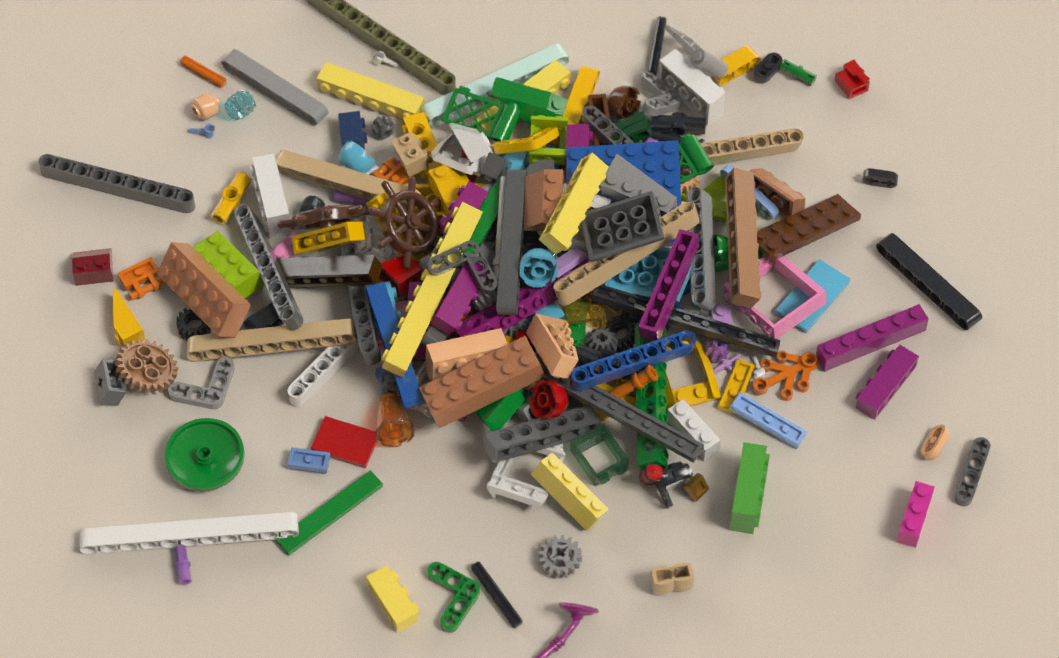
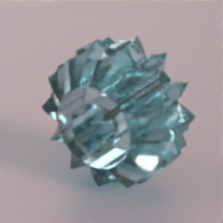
(240, 104)

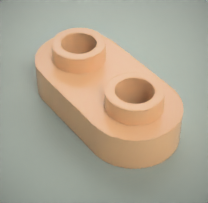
(935, 442)

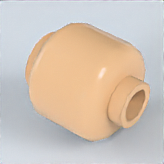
(205, 106)

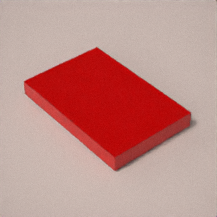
(345, 441)

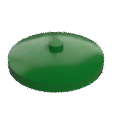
(204, 454)

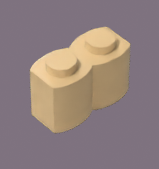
(676, 578)

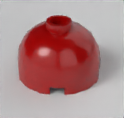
(548, 399)

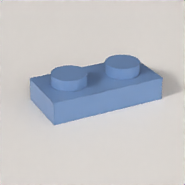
(309, 460)

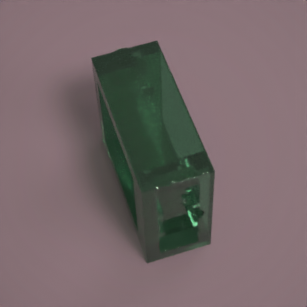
(591, 439)

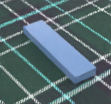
(768, 420)

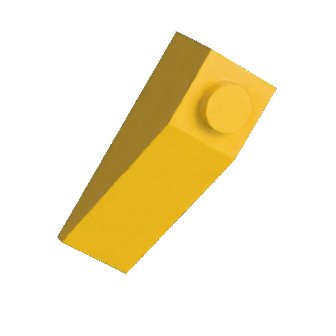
(125, 323)

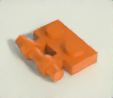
(396, 173)
(138, 274)

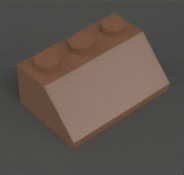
(542, 195)
(784, 197)

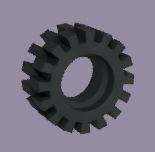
(186, 317)
(620, 323)

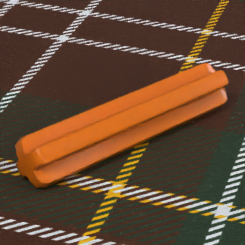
(203, 71)

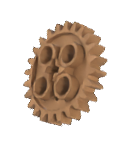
(146, 366)

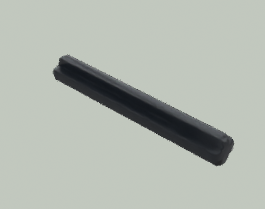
(657, 45)
(496, 594)

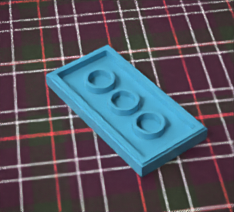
(825, 276)

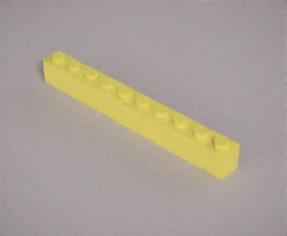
(429, 293)

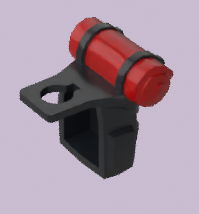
(665, 477)

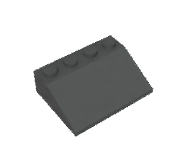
(622, 226)

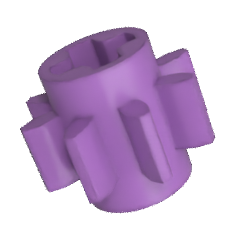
(716, 350)

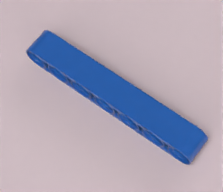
(387, 326)
(627, 367)

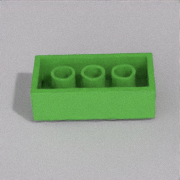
(749, 488)

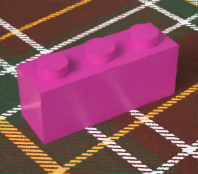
(915, 514)

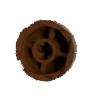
(623, 102)

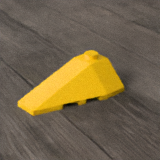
(446, 183)

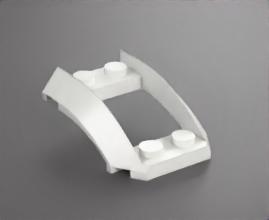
(461, 164)
(519, 490)

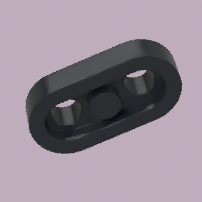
(765, 70)

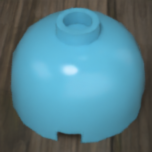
(354, 158)
(538, 267)

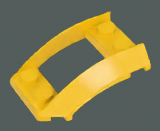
(696, 393)

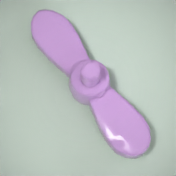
(726, 364)

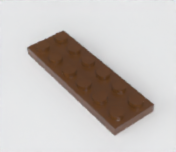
(806, 227)

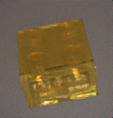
(586, 311)

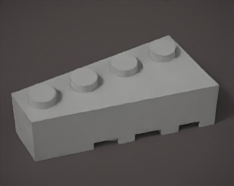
(627, 181)

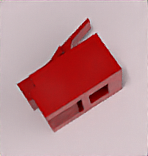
(852, 79)

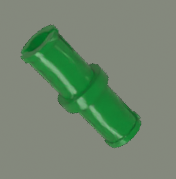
(798, 72)

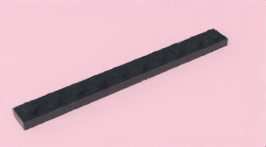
(690, 321)

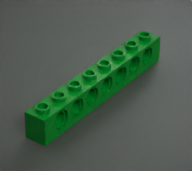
(652, 401)

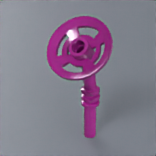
(577, 612)

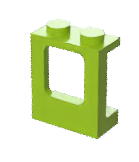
(558, 155)

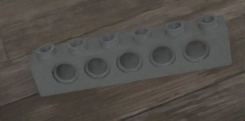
(539, 434)

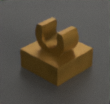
(696, 487)

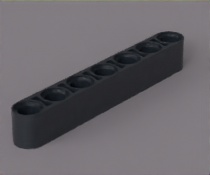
(929, 281)

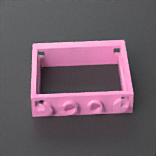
(799, 279)

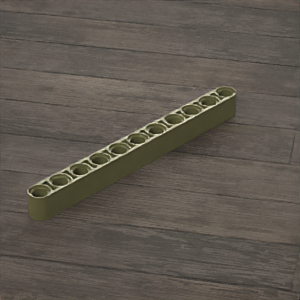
(389, 43)

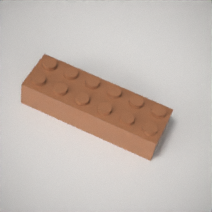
(203, 289)
(482, 382)

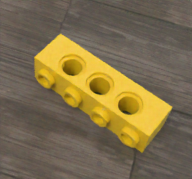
(419, 125)

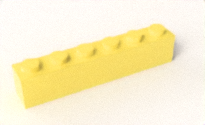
(551, 79)
(368, 92)
(574, 203)

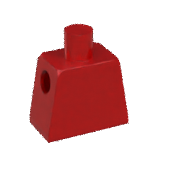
(398, 275)

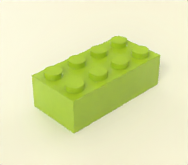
(230, 264)

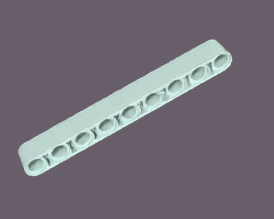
(517, 72)

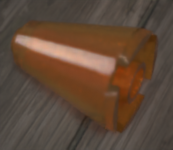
(393, 422)

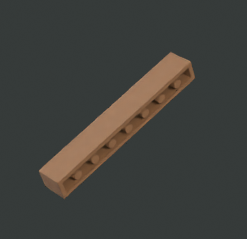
(742, 238)

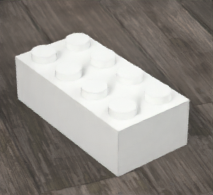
(693, 86)
(270, 194)

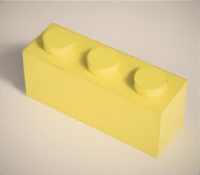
(393, 598)

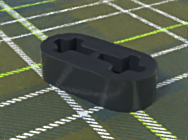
(880, 178)

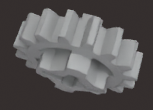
(560, 564)

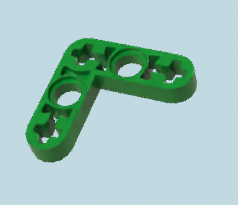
(460, 591)

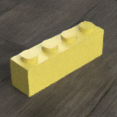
(569, 491)

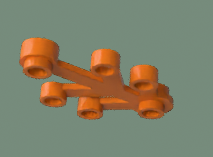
(787, 372)

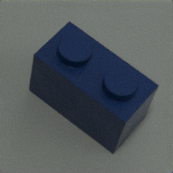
(351, 128)

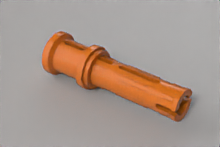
(637, 381)

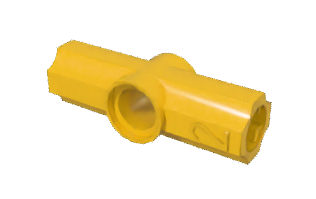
(231, 198)

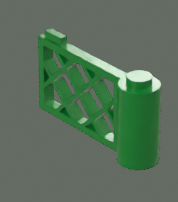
(503, 122)
(694, 157)

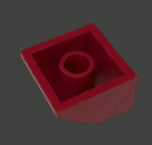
(92, 266)

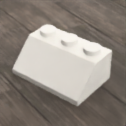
(472, 142)

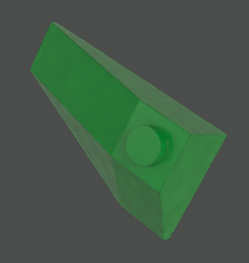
(530, 99)

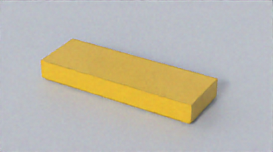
(737, 383)

